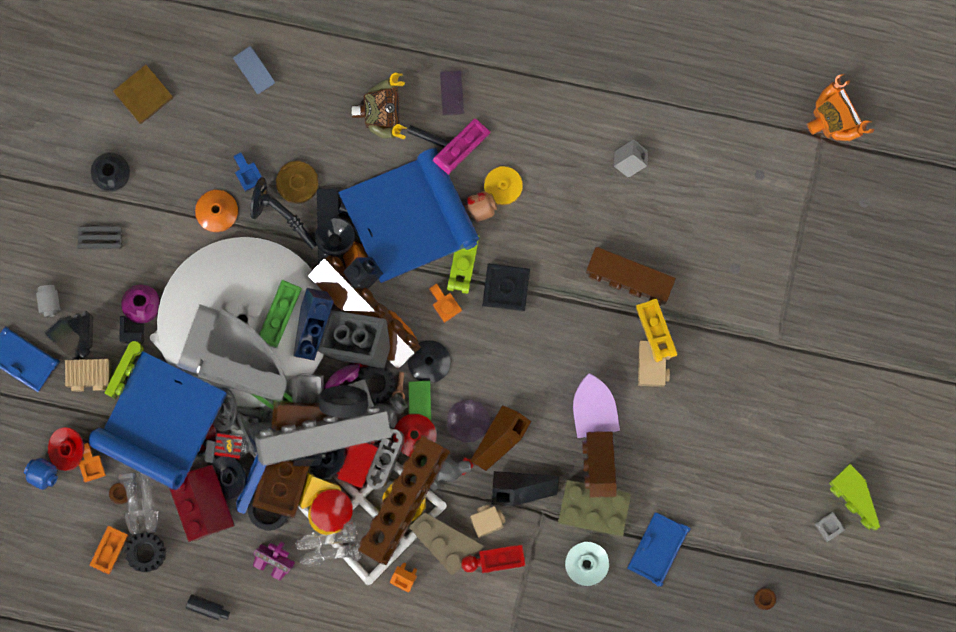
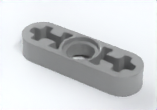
(376, 462)

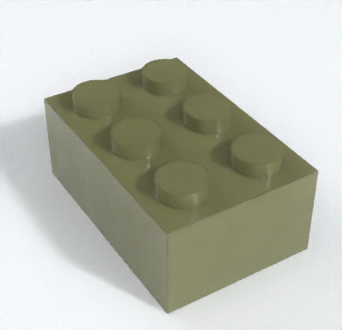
(595, 513)

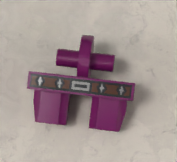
(274, 556)

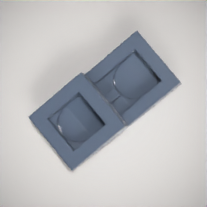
(253, 70)

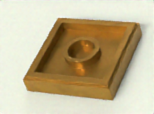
(143, 94)

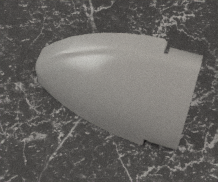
(231, 355)

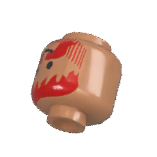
(480, 206)

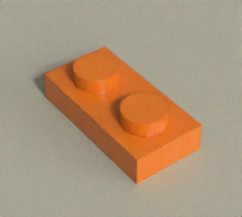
(109, 550)

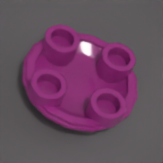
(345, 373)

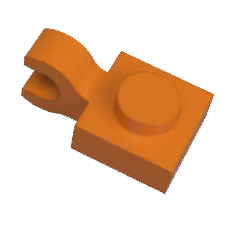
(446, 305)
(91, 466)

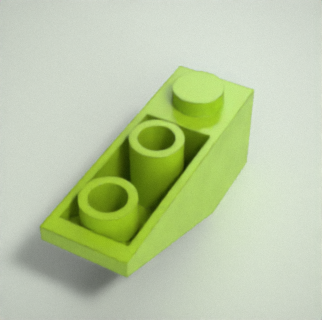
(855, 492)

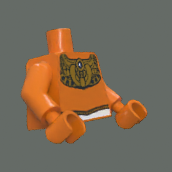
(837, 115)

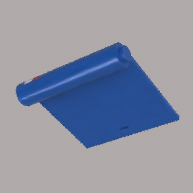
(410, 215)
(159, 421)

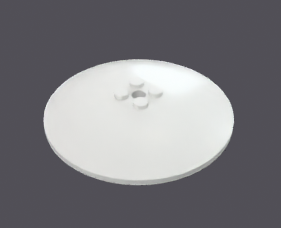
(241, 280)

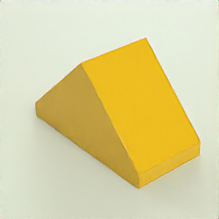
(312, 487)

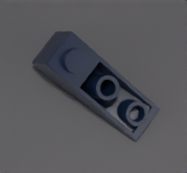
(312, 323)

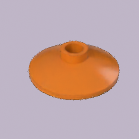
(216, 221)

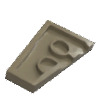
(444, 542)

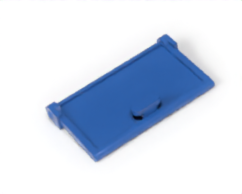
(22, 356)
(661, 546)

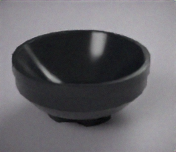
(117, 179)
(334, 227)

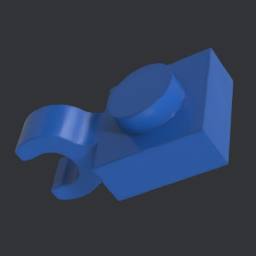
(248, 174)

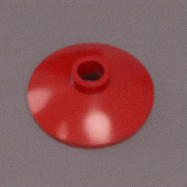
(411, 423)
(66, 449)

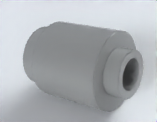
(48, 300)

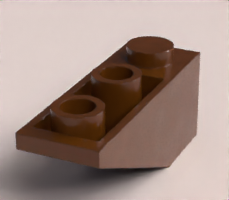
(501, 436)

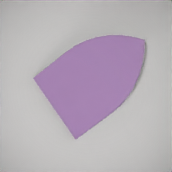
(594, 407)

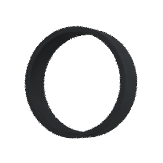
(343, 410)

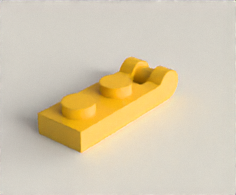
(656, 329)

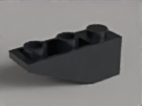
(521, 488)

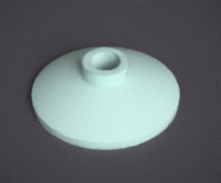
(598, 559)

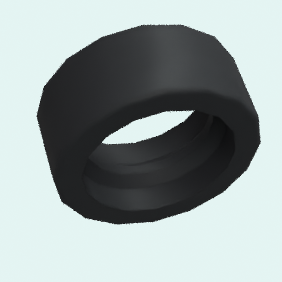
(262, 525)

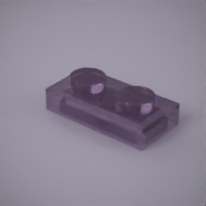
(451, 93)

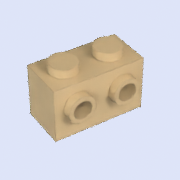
(487, 520)

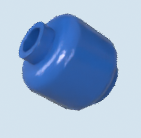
(41, 473)

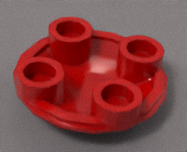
(331, 510)

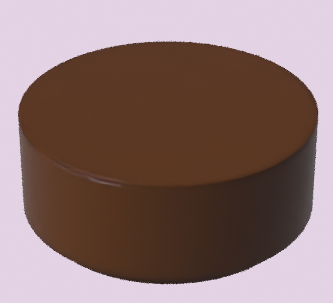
(118, 494)
(765, 599)

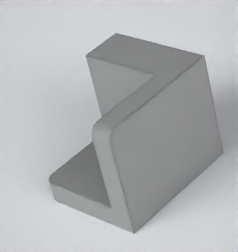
(630, 158)

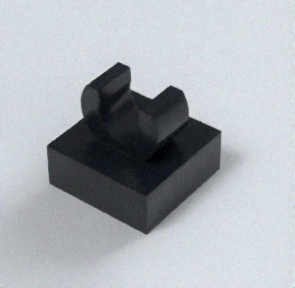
(210, 450)

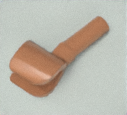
(400, 385)

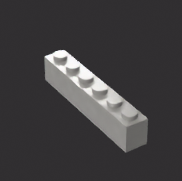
(321, 436)

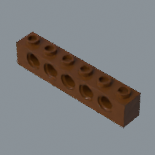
(405, 512)

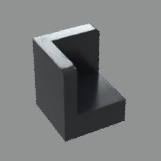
(130, 331)

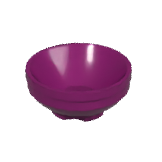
(144, 313)

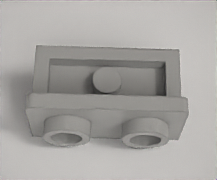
(306, 388)

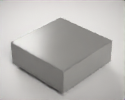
(829, 526)

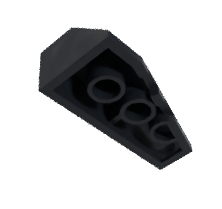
(73, 335)

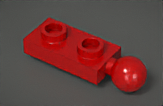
(495, 559)

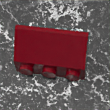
(202, 504)

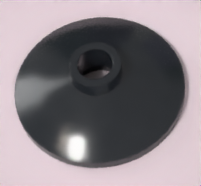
(439, 367)
(330, 465)
(231, 476)

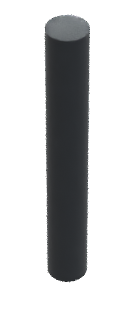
(428, 136)

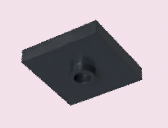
(506, 287)

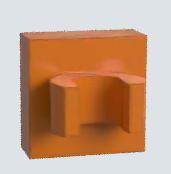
(403, 578)

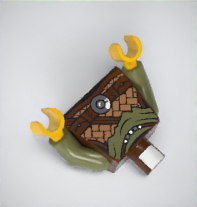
(382, 108)

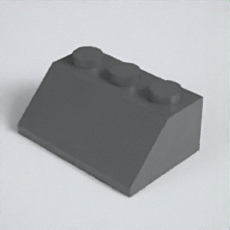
(355, 339)

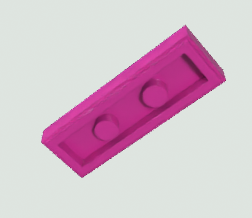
(461, 146)

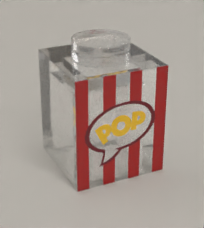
(231, 445)

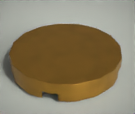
(297, 182)

